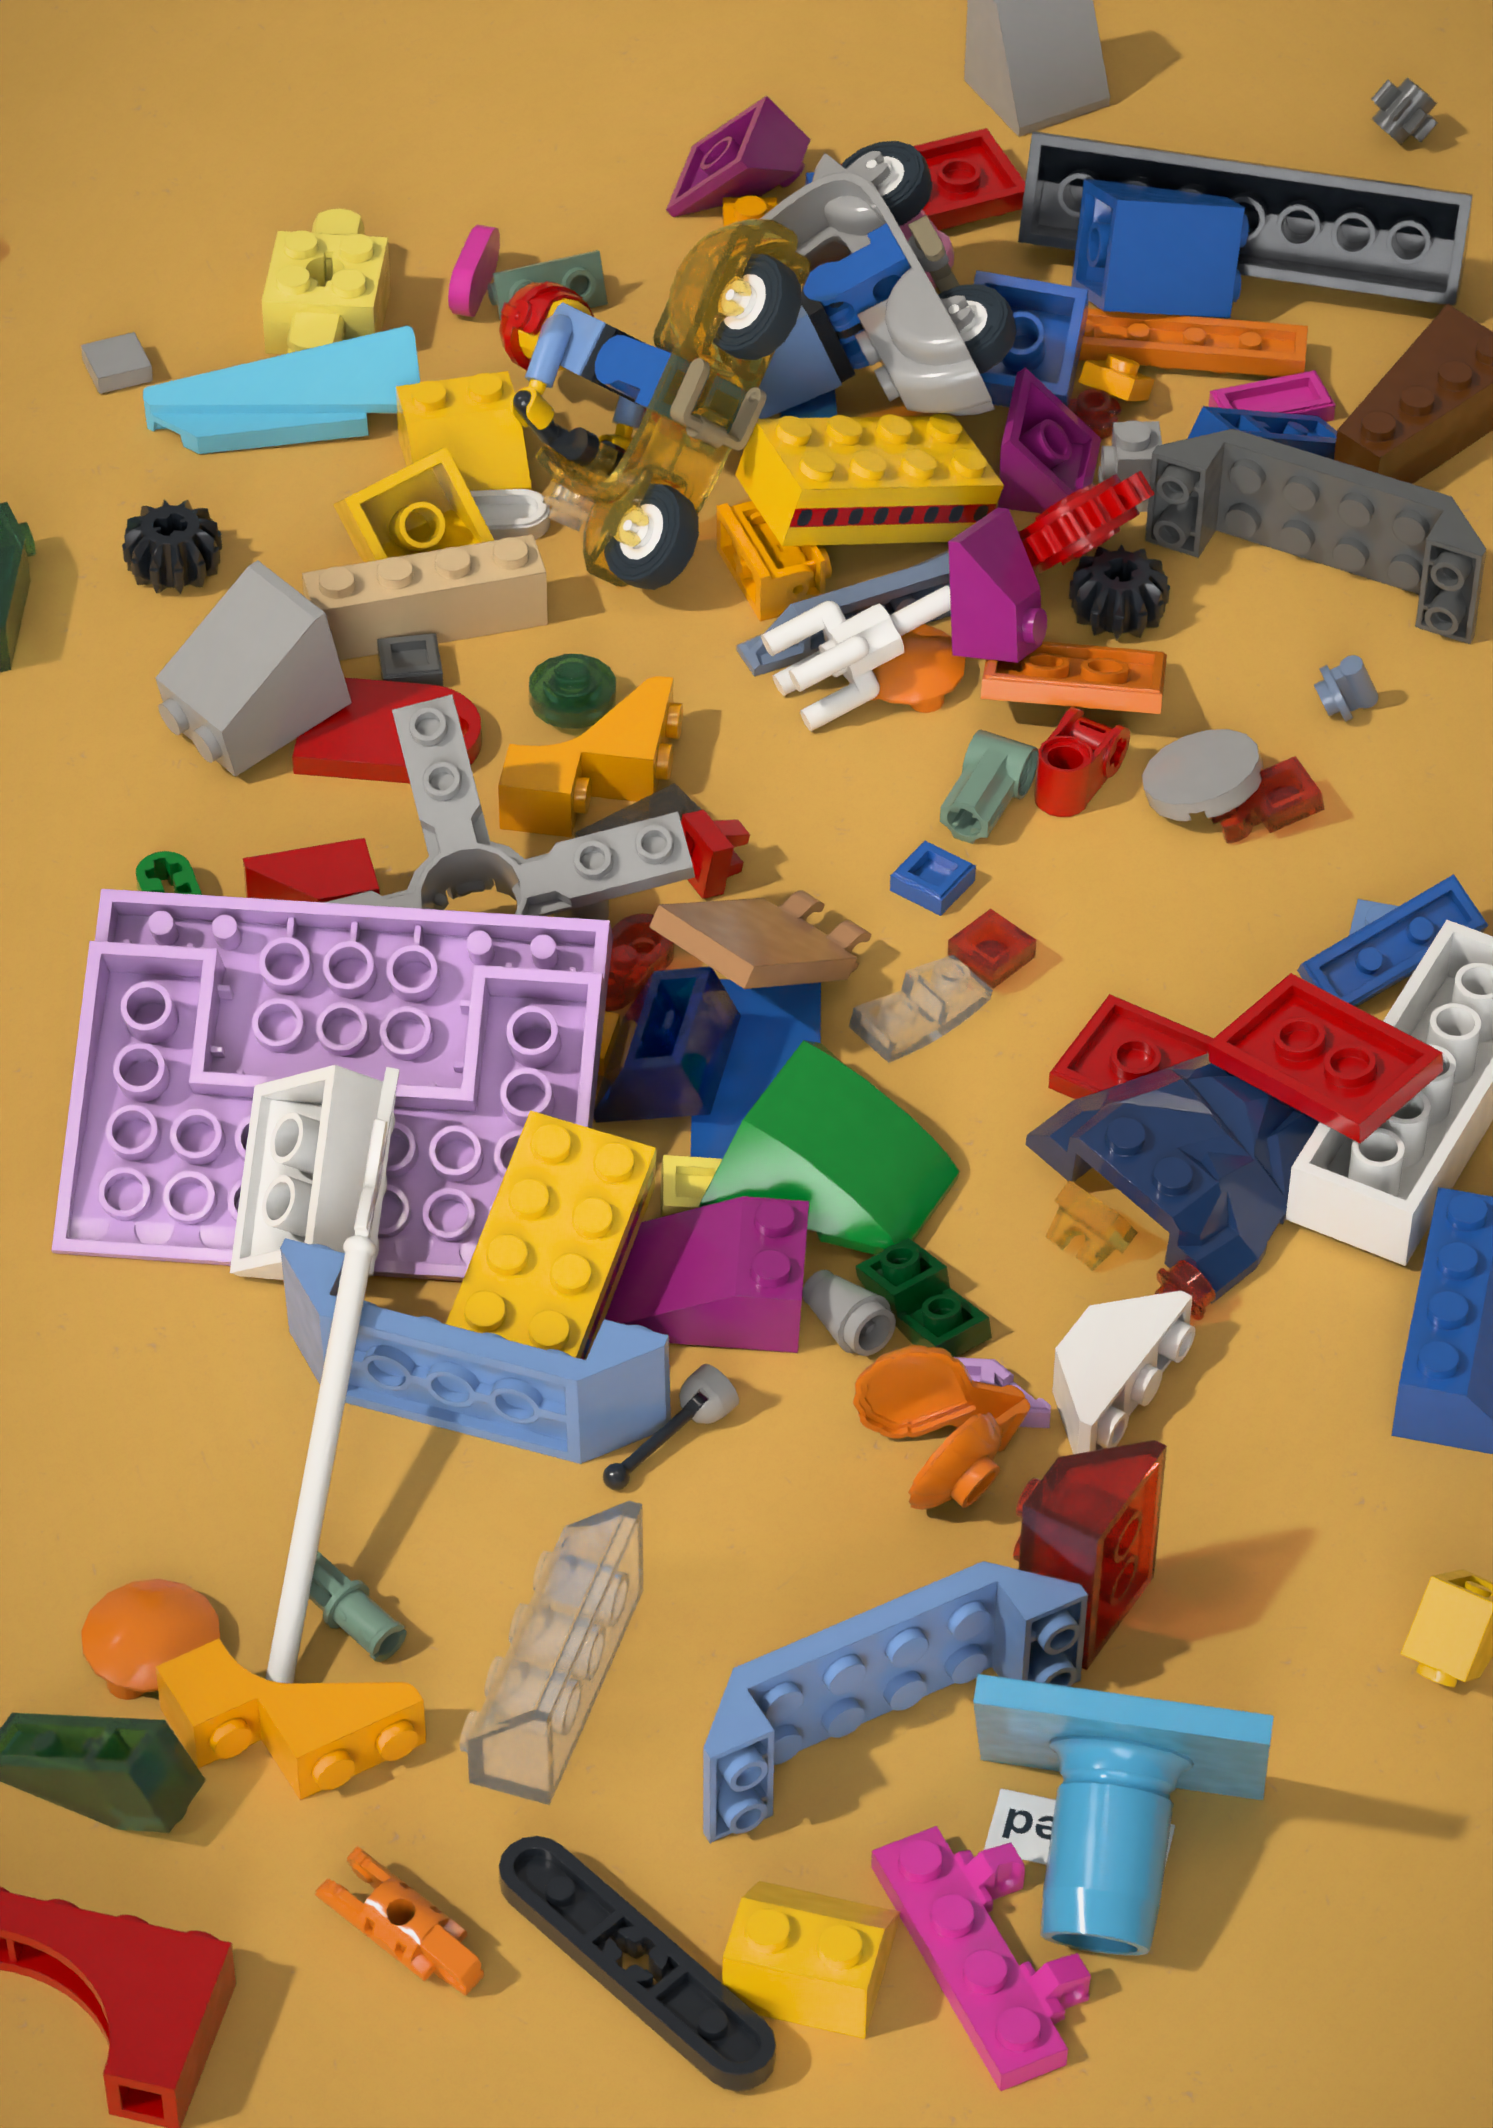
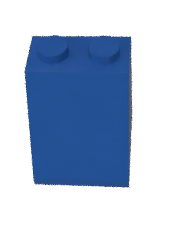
(1158, 250)

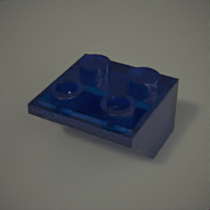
(669, 1049)

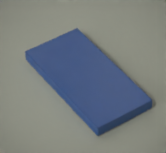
(767, 1035)

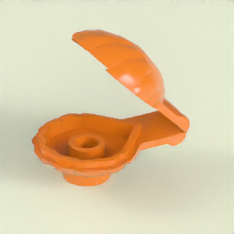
(926, 1390)

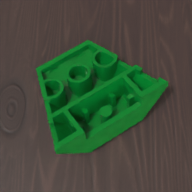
(843, 1148)

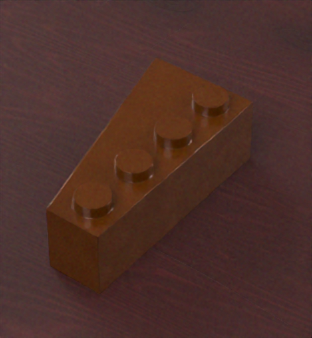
(1426, 404)

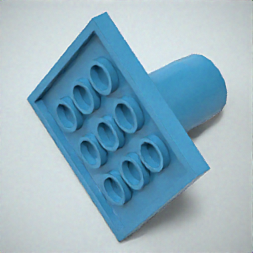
(1114, 1802)

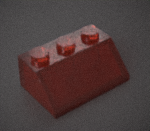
(1096, 1527)

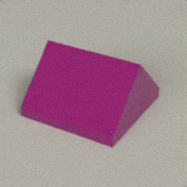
(1043, 449)

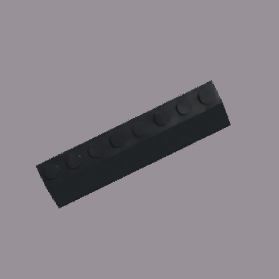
(1300, 221)

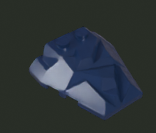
(1193, 1154)

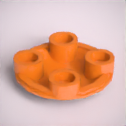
(922, 672)
(143, 1628)

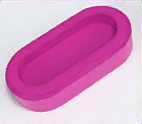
(474, 270)

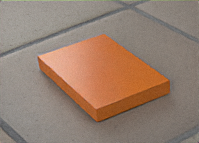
(1080, 678)

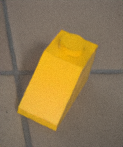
(1453, 1628)

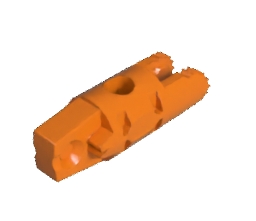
(405, 1924)

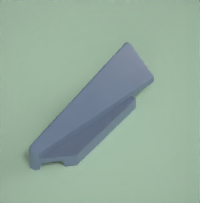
(891, 591)

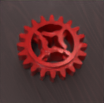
(1083, 520)

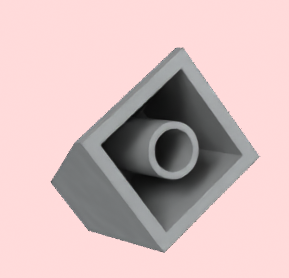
(1035, 60)
(253, 673)

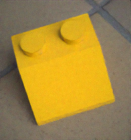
(473, 422)
(413, 511)
(808, 1957)

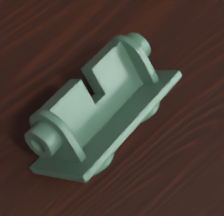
(578, 272)

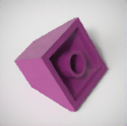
(741, 159)
(994, 592)

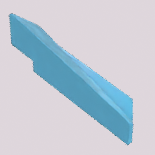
(289, 396)

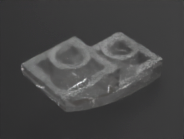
(927, 1007)

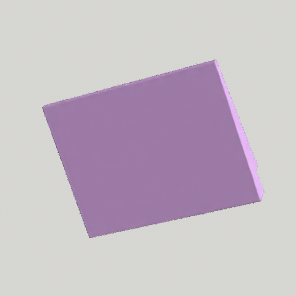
(227, 993)

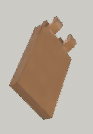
(762, 942)

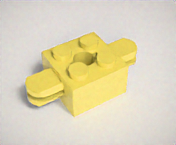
(325, 284)

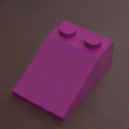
(719, 1275)

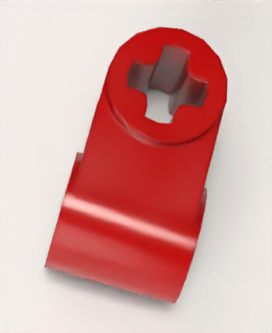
(1077, 763)

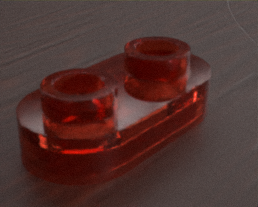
(634, 958)

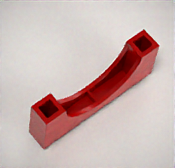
(142, 1984)

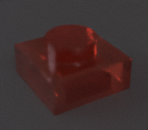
(992, 948)

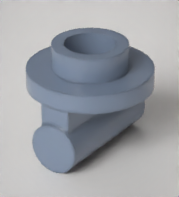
(1346, 687)

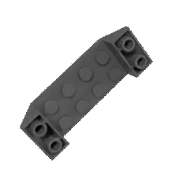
(1323, 515)

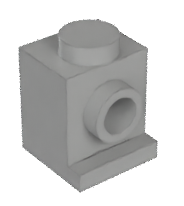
(1130, 452)

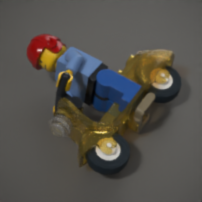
(699, 385)

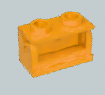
(763, 569)

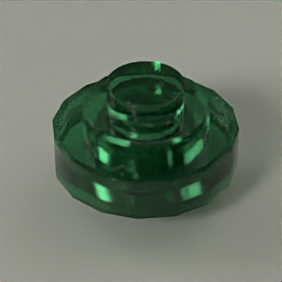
(572, 690)

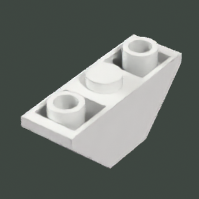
(1116, 1362)

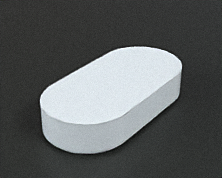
(513, 512)

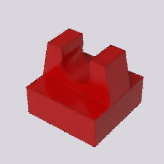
(712, 851)

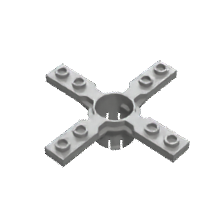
(467, 861)

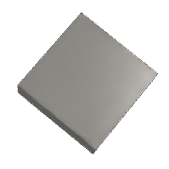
(116, 363)

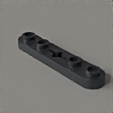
(597, 1925)

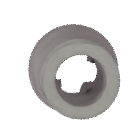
(852, 1315)

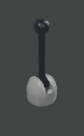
(703, 1398)

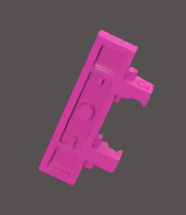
(946, 1909)

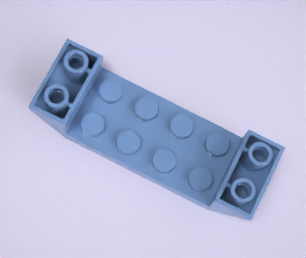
(481, 1379)
(878, 1664)

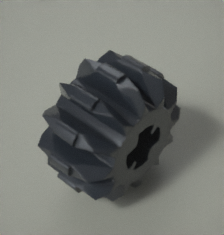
(172, 546)
(1119, 592)

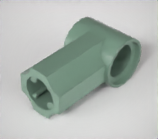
(990, 777)

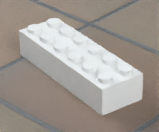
(1387, 1186)

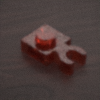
(1281, 799)

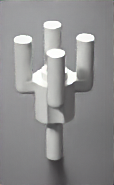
(849, 649)

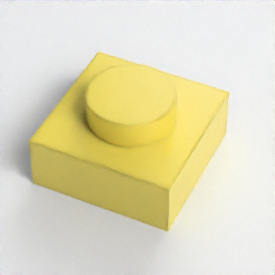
(685, 1182)

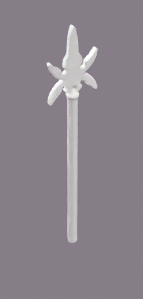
(330, 1405)

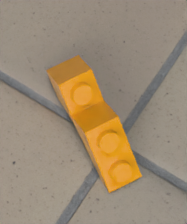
(614, 759)
(311, 1729)

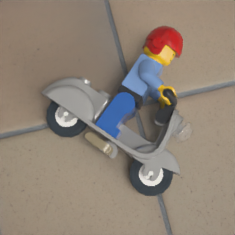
(872, 294)

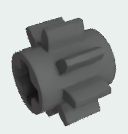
(1404, 110)

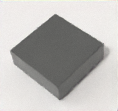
(410, 659)

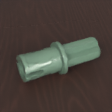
(350, 1607)

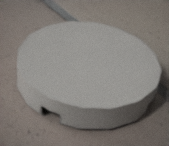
(1203, 773)

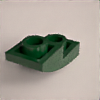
(922, 1299)

